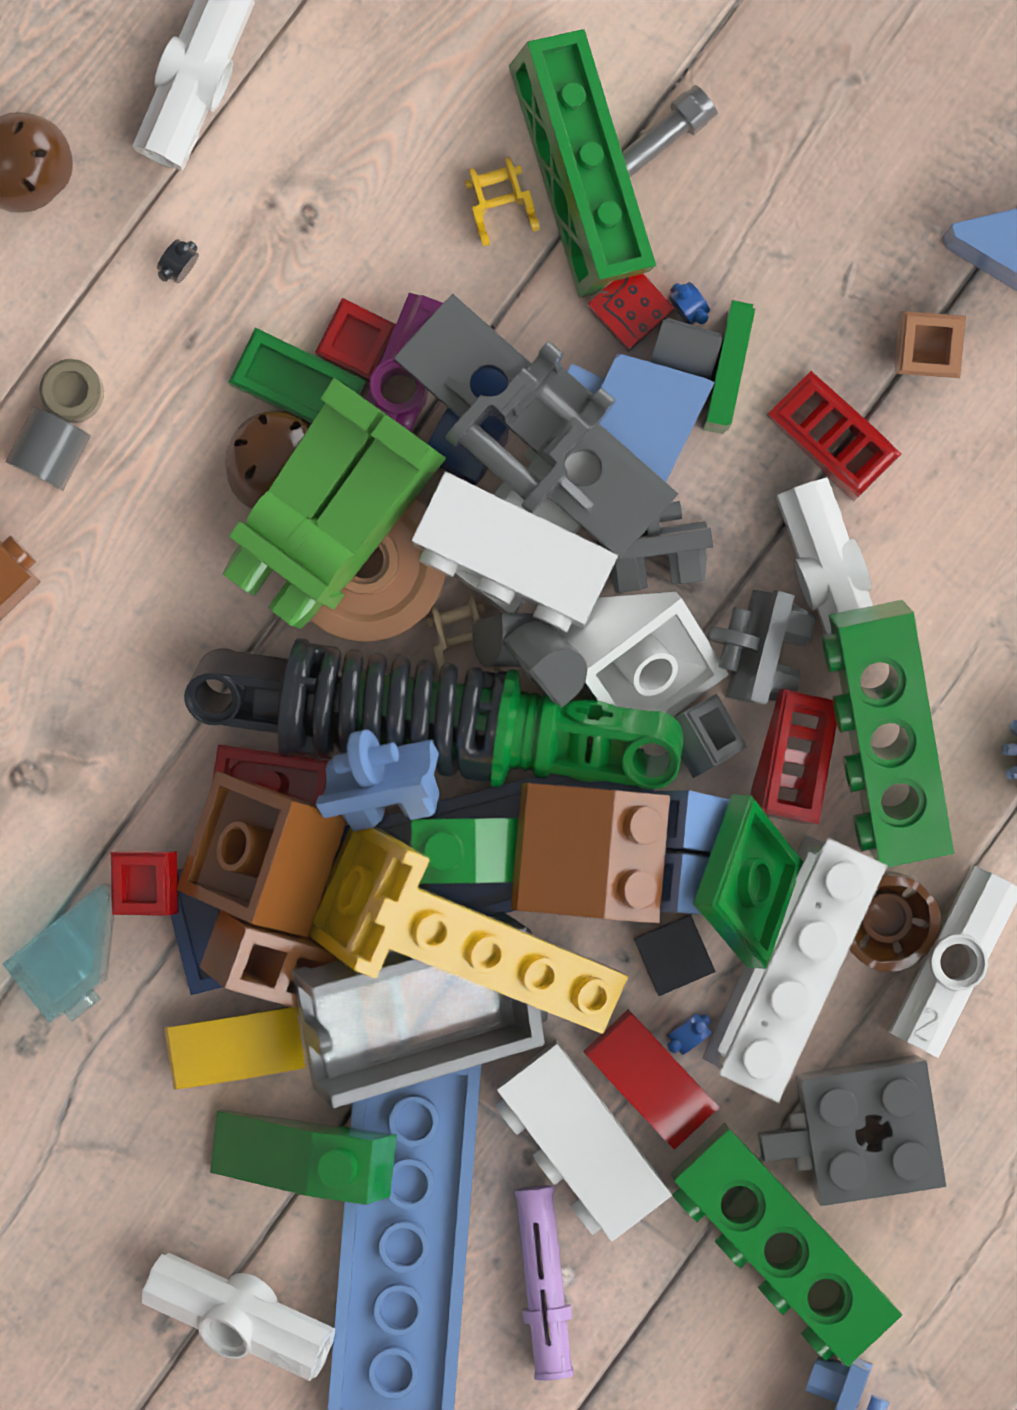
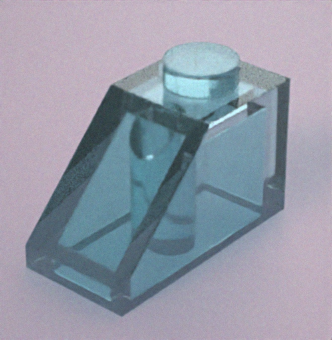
(68, 958)

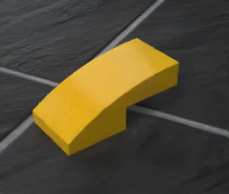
(234, 1048)

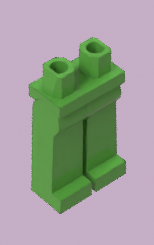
(330, 505)

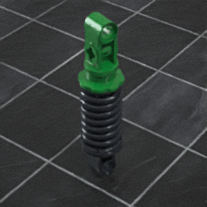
(474, 725)

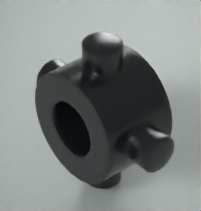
(177, 261)

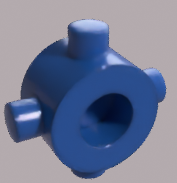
(689, 303)
(689, 1033)

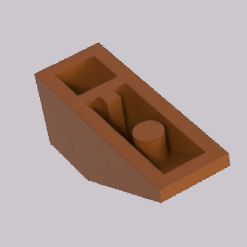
(259, 958)

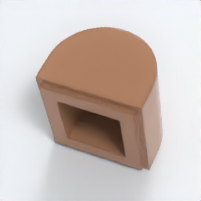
(929, 344)

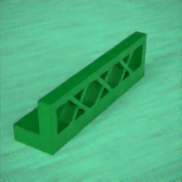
(581, 161)

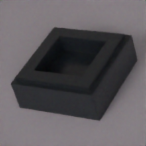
(674, 955)

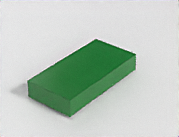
(729, 367)
(287, 376)

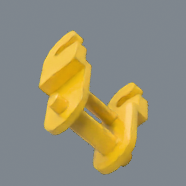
(496, 176)

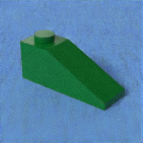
(466, 849)
(304, 1157)

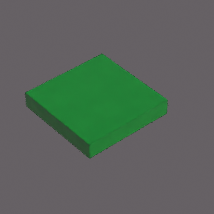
(748, 881)

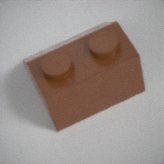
(590, 853)
(261, 855)

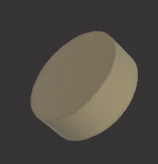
(71, 390)

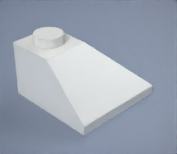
(645, 653)

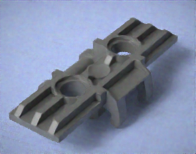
(547, 413)

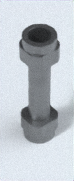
(689, 113)

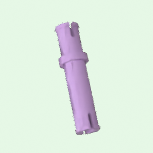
(551, 1356)

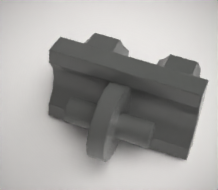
(682, 543)
(755, 643)

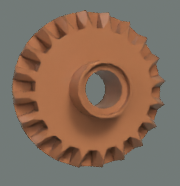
(394, 597)

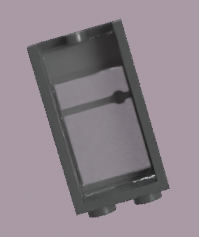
(404, 1025)

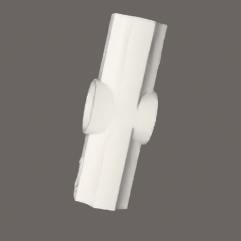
(191, 80)
(827, 561)
(975, 923)
(238, 1316)

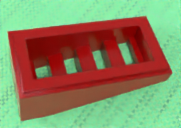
(866, 435)
(813, 782)

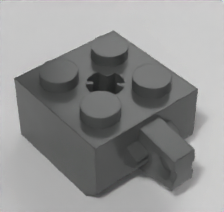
(835, 1105)

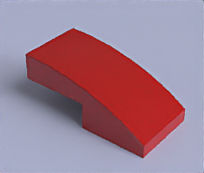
(651, 1079)

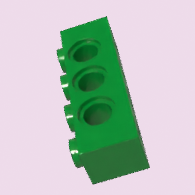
(920, 824)
(861, 1309)

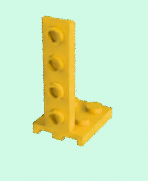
(376, 907)

